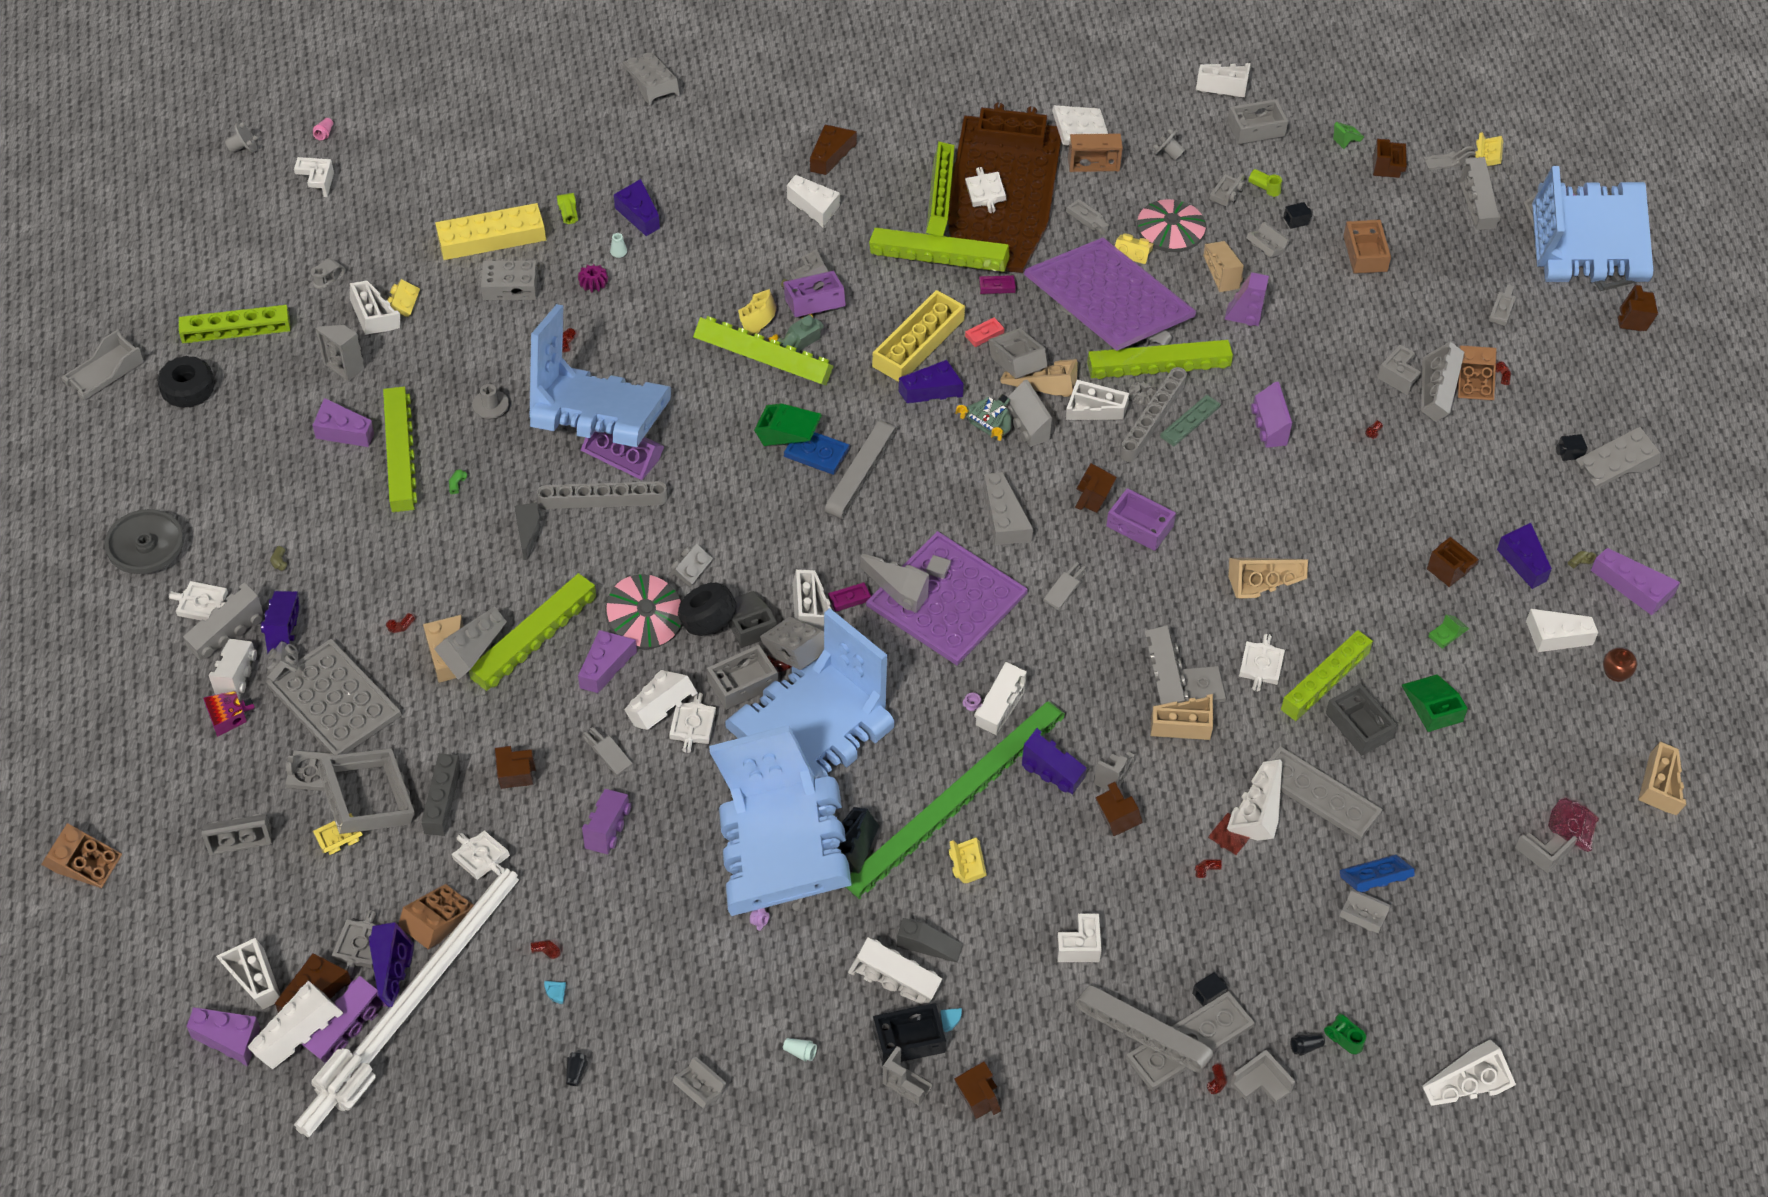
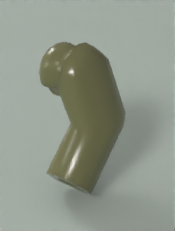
(1582, 557)
(276, 559)

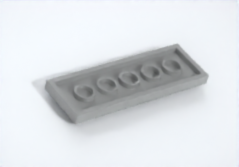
(1325, 795)
(1211, 1025)

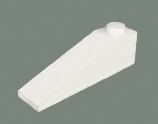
(1259, 810)
(1473, 1073)

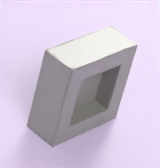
(938, 566)

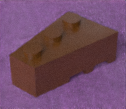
(831, 147)
(321, 973)

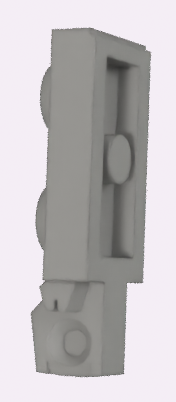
(1088, 216)
(1503, 306)

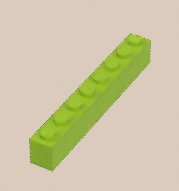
(940, 189)
(939, 249)
(763, 351)
(1159, 359)
(398, 449)
(532, 632)

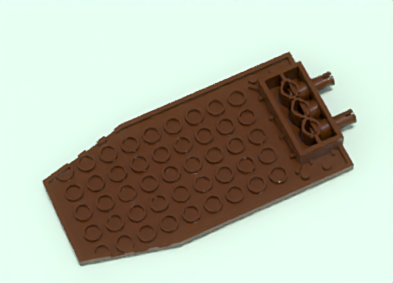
(1027, 160)

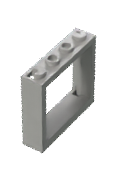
(352, 761)

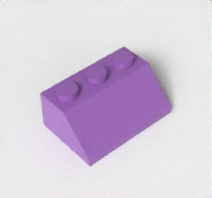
(1272, 416)

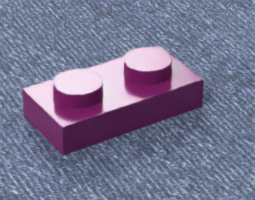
(996, 284)
(849, 597)

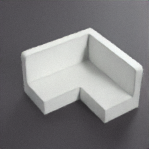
(319, 172)
(1081, 945)

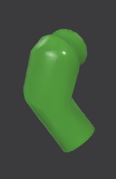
(454, 480)

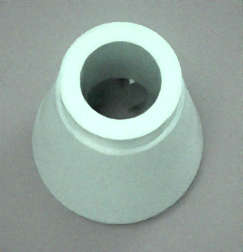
(618, 247)
(800, 1048)

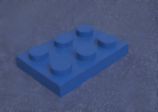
(819, 452)
(1377, 873)

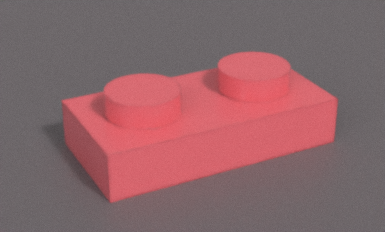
(984, 331)

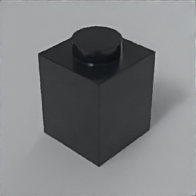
(1297, 215)
(1571, 447)
(1209, 989)

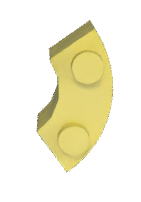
(758, 312)

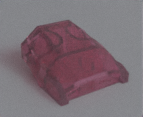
(1572, 820)

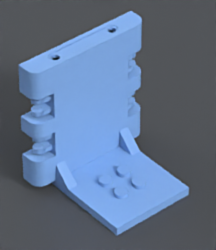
(1592, 230)
(586, 402)
(829, 702)
(777, 823)

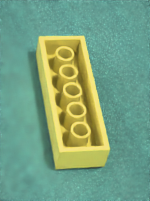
(490, 231)
(918, 336)

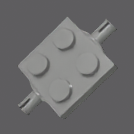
(354, 943)

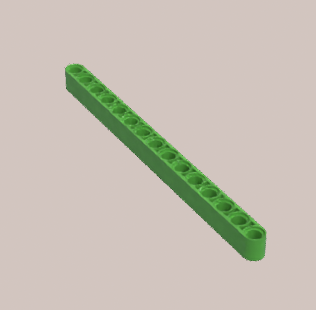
(951, 800)

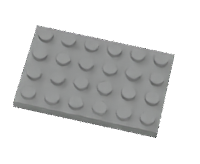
(334, 699)

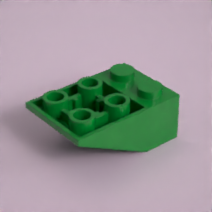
(786, 424)
(1435, 702)

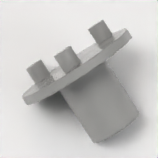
(242, 139)
(1170, 145)
(490, 402)

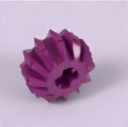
(592, 278)

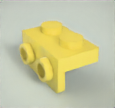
(1490, 149)
(1134, 248)
(403, 297)
(331, 840)
(967, 860)

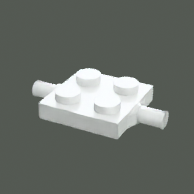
(985, 189)
(199, 600)
(1262, 662)
(693, 723)
(480, 854)

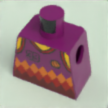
(227, 711)

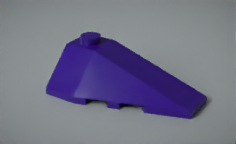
(390, 956)

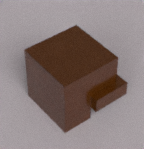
(1389, 158)
(1638, 310)
(1095, 488)
(1451, 562)
(515, 767)
(1118, 812)
(977, 1090)

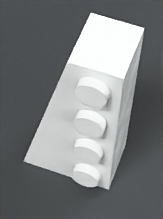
(895, 972)
(294, 1025)

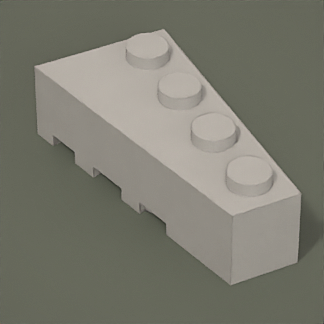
(1479, 193)
(1440, 380)
(1005, 514)
(225, 623)
(467, 644)
(1166, 666)

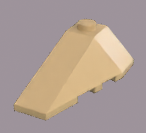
(1053, 379)
(1256, 575)

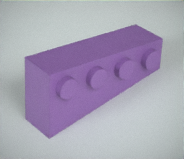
(1634, 580)
(358, 1006)

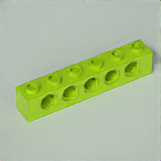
(234, 324)
(1326, 675)

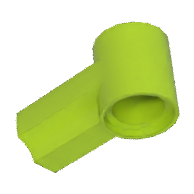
(1271, 183)
(568, 207)

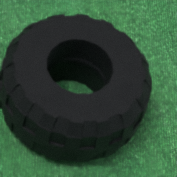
(190, 393)
(707, 609)

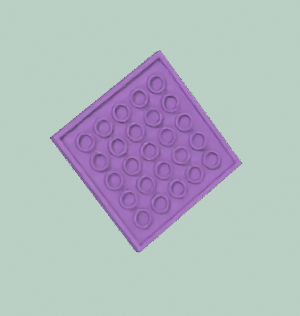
(958, 607)

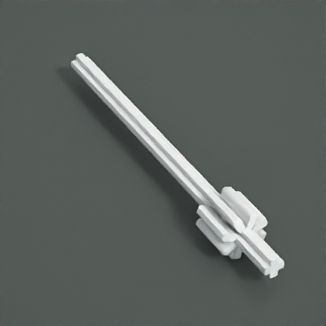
(349, 1074)

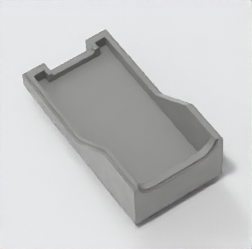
(651, 77)
(109, 362)
(1623, 455)

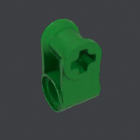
(1344, 1031)

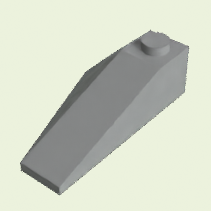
(904, 584)

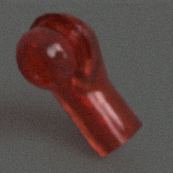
(568, 336)
(1506, 373)
(1372, 431)
(395, 627)
(778, 665)
(1206, 865)
(546, 947)
(1219, 1080)

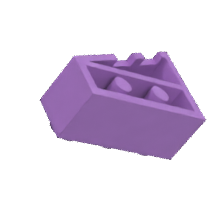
(1249, 301)
(342, 425)
(604, 659)
(606, 821)
(224, 1032)

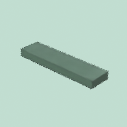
(1190, 420)

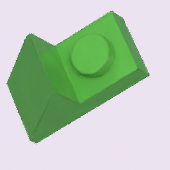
(1345, 133)
(1448, 631)

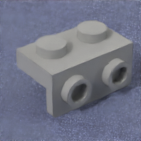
(1227, 189)
(1268, 240)
(691, 564)
(282, 656)
(1365, 911)
(700, 1083)

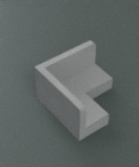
(813, 266)
(1397, 372)
(1113, 770)
(1546, 855)
(1263, 1073)
(903, 1080)

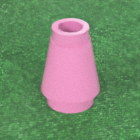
(322, 130)

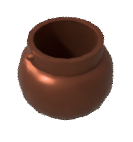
(1619, 664)

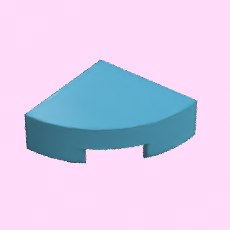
(555, 990)
(950, 1018)

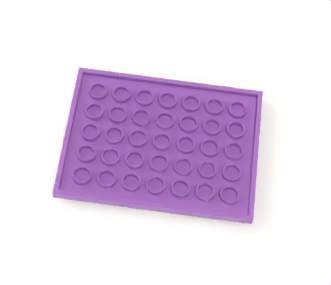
(1110, 293)

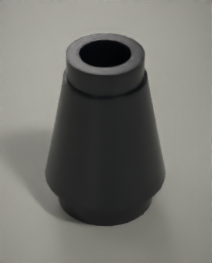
(1305, 1043)
(575, 1068)

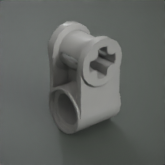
(328, 272)

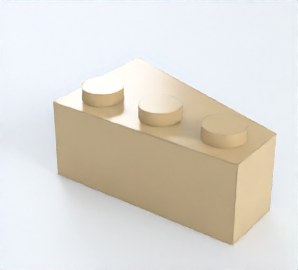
(1223, 266)
(435, 634)
(1184, 720)
(1662, 780)

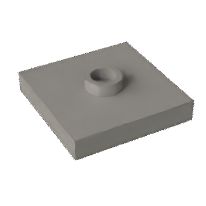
(1203, 682)

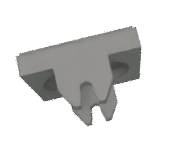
(298, 756)

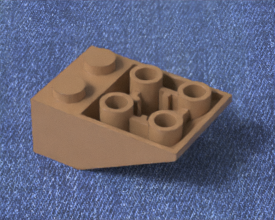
(1477, 373)
(81, 857)
(434, 915)

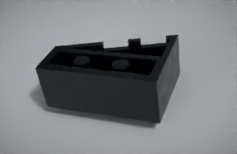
(859, 833)

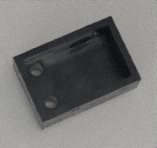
(915, 1036)

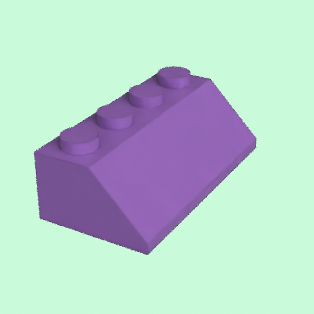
(632, 460)

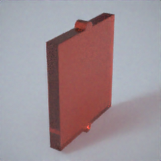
(1229, 840)

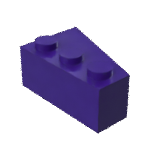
(637, 207)
(931, 383)
(1525, 555)
(280, 618)
(1052, 764)

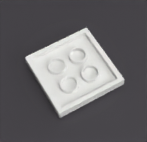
(1078, 121)

